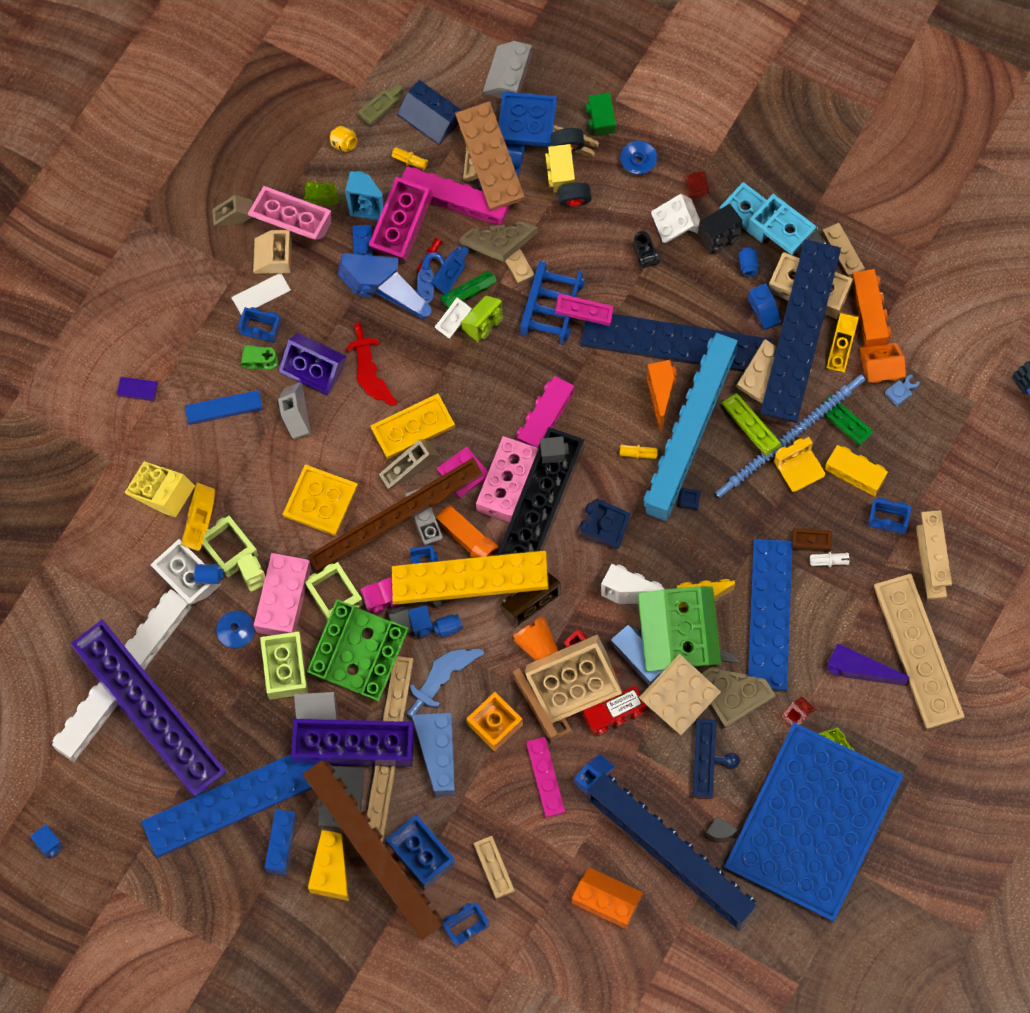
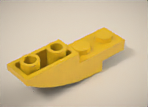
(198, 516)

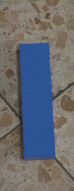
(223, 407)

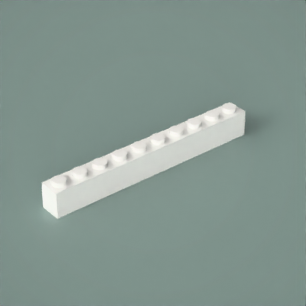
(143, 647)

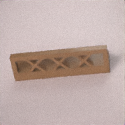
(537, 709)

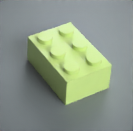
(284, 665)

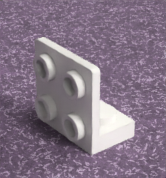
(676, 218)

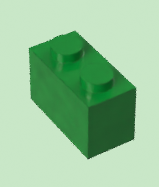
(601, 113)

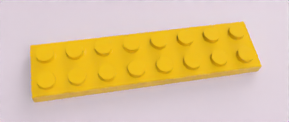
(470, 577)

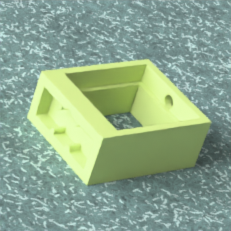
(231, 566)
(330, 570)

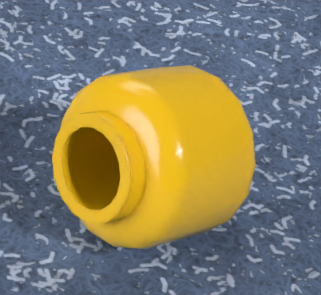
(343, 139)

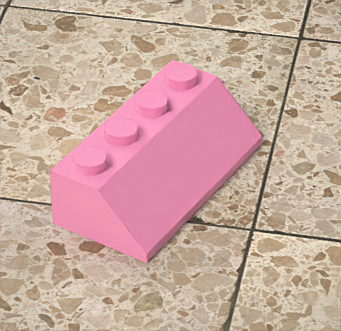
(291, 213)

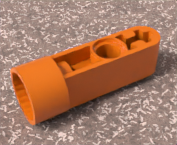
(466, 533)

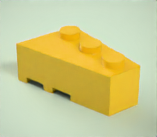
(329, 867)

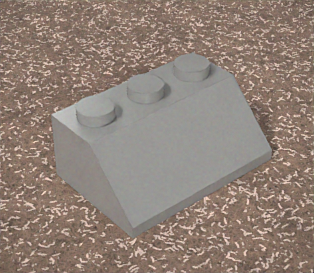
(508, 69)

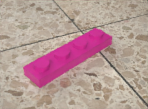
(545, 777)

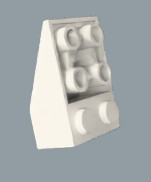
(623, 586)

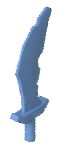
(440, 675)

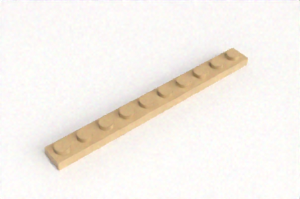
(384, 775)

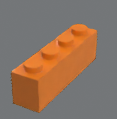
(870, 307)

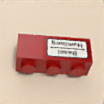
(614, 711)

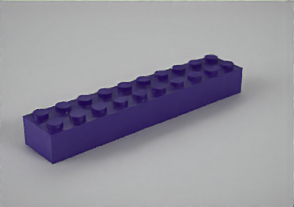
(148, 709)

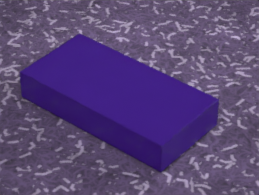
(137, 388)

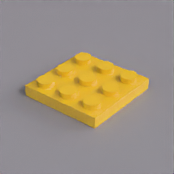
(320, 500)

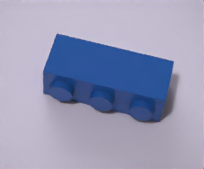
(281, 842)

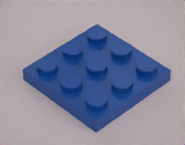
(527, 118)

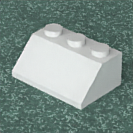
(178, 569)

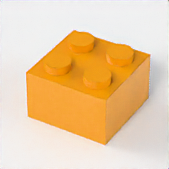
(494, 721)

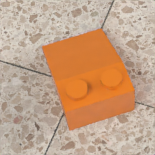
(661, 382)

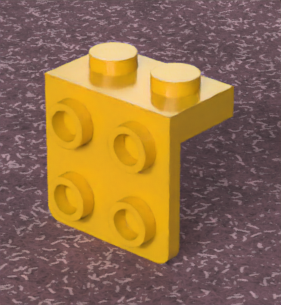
(799, 464)

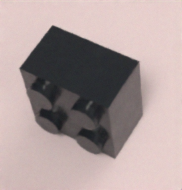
(720, 229)

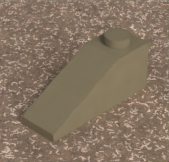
(409, 463)

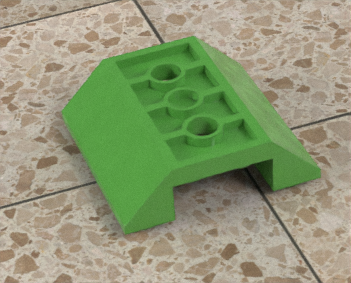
(667, 629)
(345, 645)

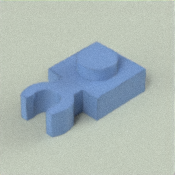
(901, 391)

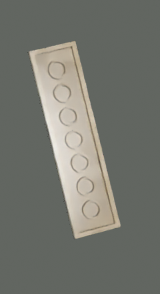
(919, 652)

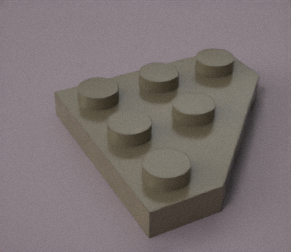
(499, 240)
(738, 694)

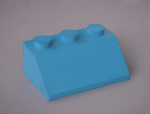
(363, 196)

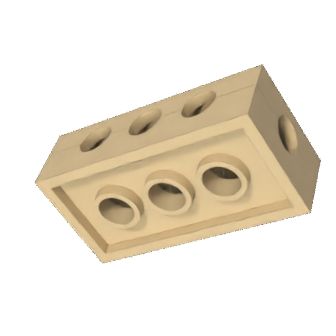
(783, 280)

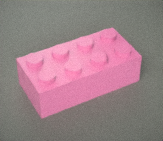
(282, 595)

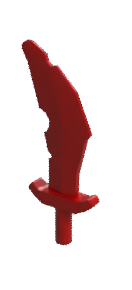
(367, 369)

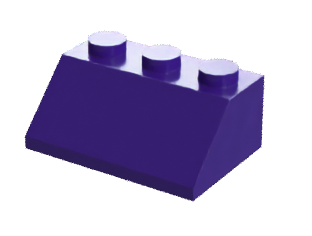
(312, 363)

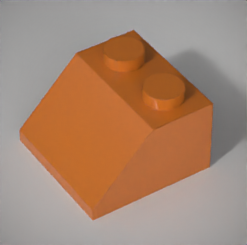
(883, 362)

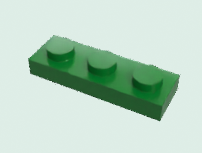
(469, 288)
(848, 423)

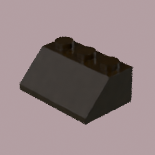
(526, 604)

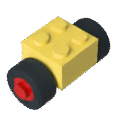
(561, 165)

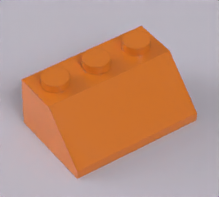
(607, 897)

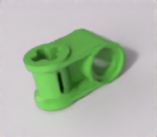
(259, 358)

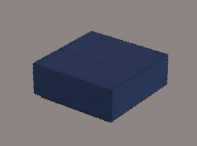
(689, 499)

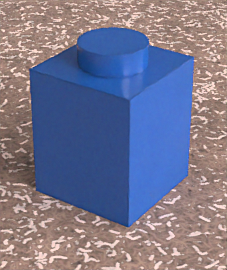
(420, 621)
(47, 841)

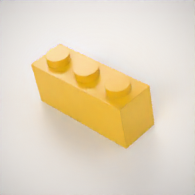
(856, 470)

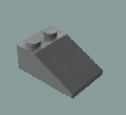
(354, 781)

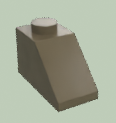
(232, 211)

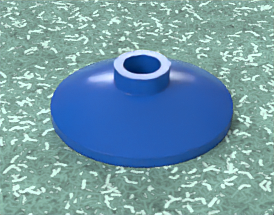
(638, 150)
(239, 637)

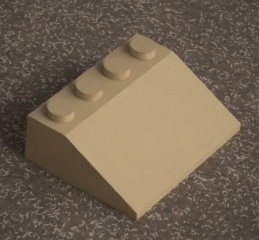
(573, 679)

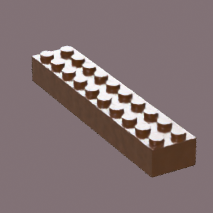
(375, 854)

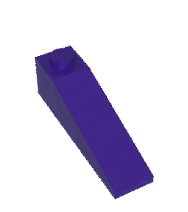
(854, 665)

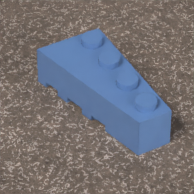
(436, 742)

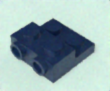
(604, 523)

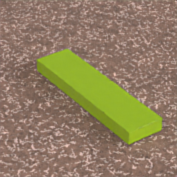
(751, 424)

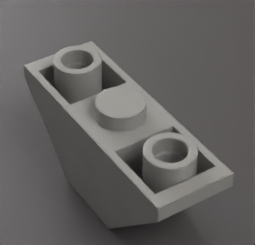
(294, 410)
(427, 525)

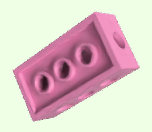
(501, 469)

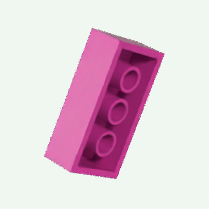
(401, 219)

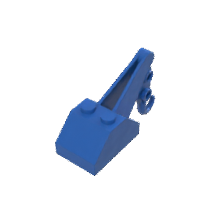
(379, 275)

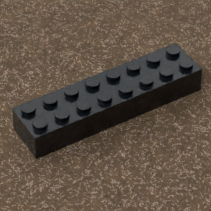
(541, 499)

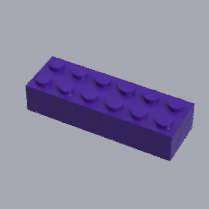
(353, 742)

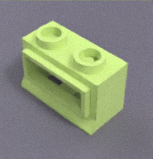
(251, 571)

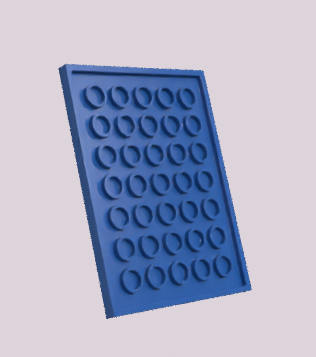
(814, 821)

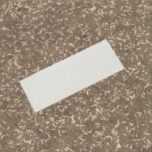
(261, 293)

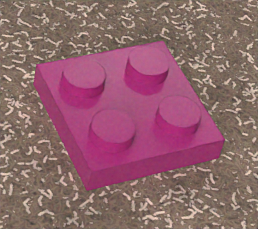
(455, 461)

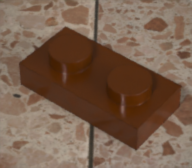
(811, 539)

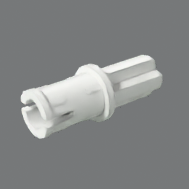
(829, 559)

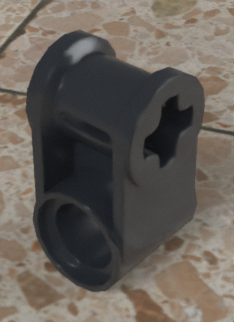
(645, 252)

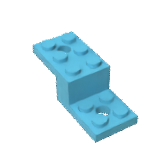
(770, 218)

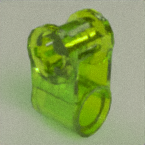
(319, 192)

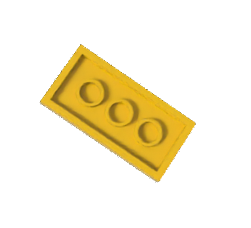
(416, 422)

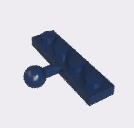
(705, 758)

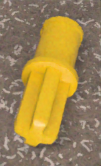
(409, 158)
(638, 452)

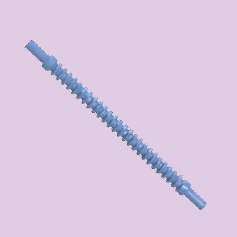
(845, 391)

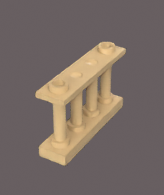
(933, 555)

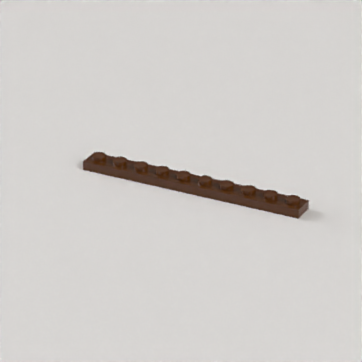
(396, 515)

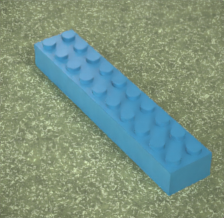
(691, 426)

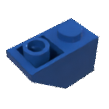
(592, 772)

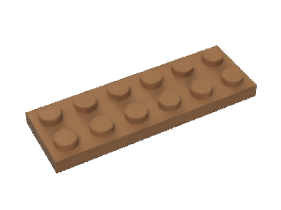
(490, 156)

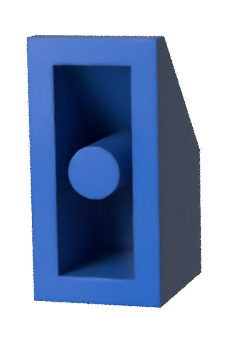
(764, 306)

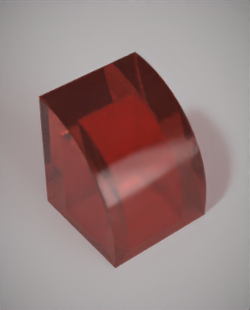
(697, 183)
(799, 711)

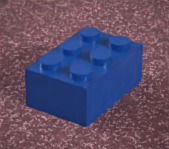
(421, 852)

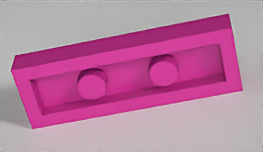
(584, 309)

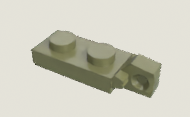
(381, 104)

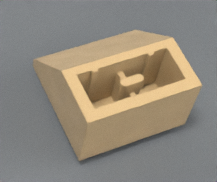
(273, 252)

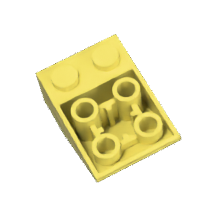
(160, 488)

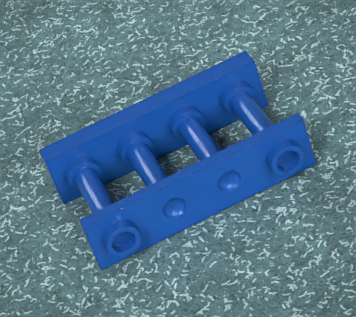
(537, 291)

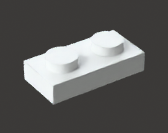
(452, 318)

